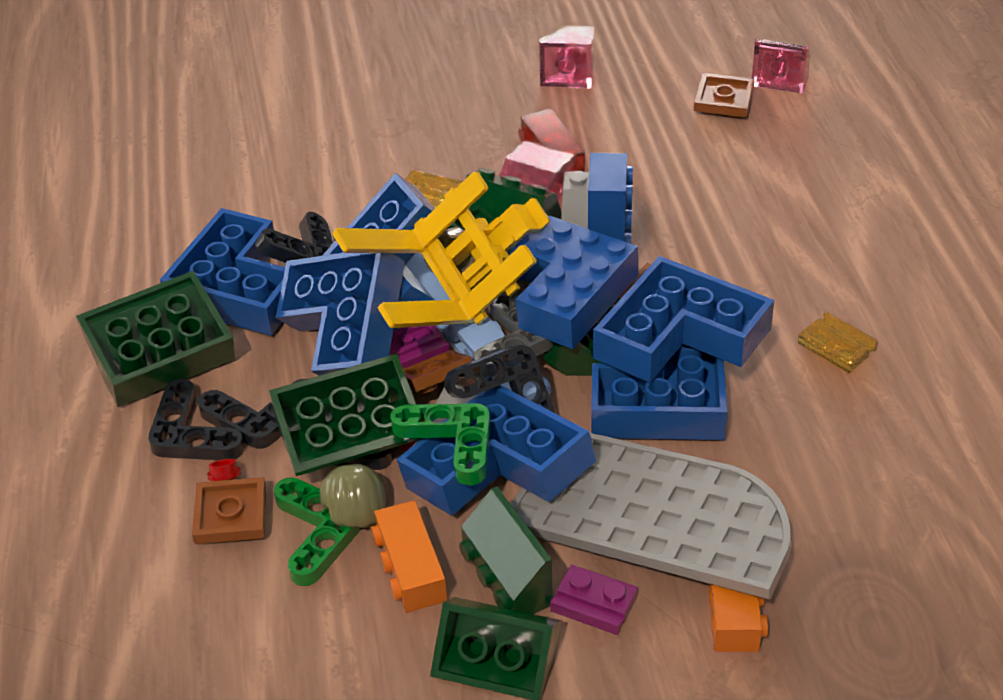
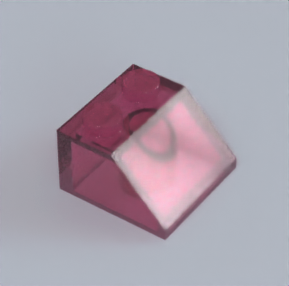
(567, 58)
(780, 65)
(538, 166)

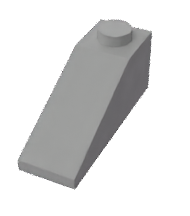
(575, 198)

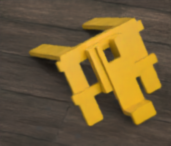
(488, 243)

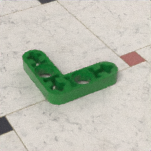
(457, 426)
(325, 529)

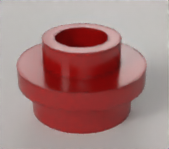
(223, 470)

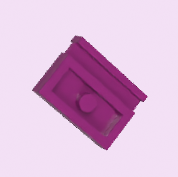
(417, 344)
(594, 599)

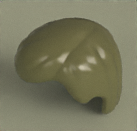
(352, 495)

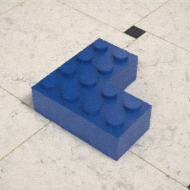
(610, 195)
(395, 207)
(234, 270)
(573, 280)
(342, 301)
(680, 307)
(679, 403)
(524, 446)

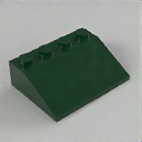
(156, 337)
(341, 414)

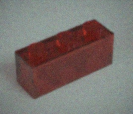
(548, 131)

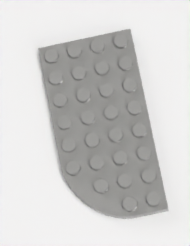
(669, 516)

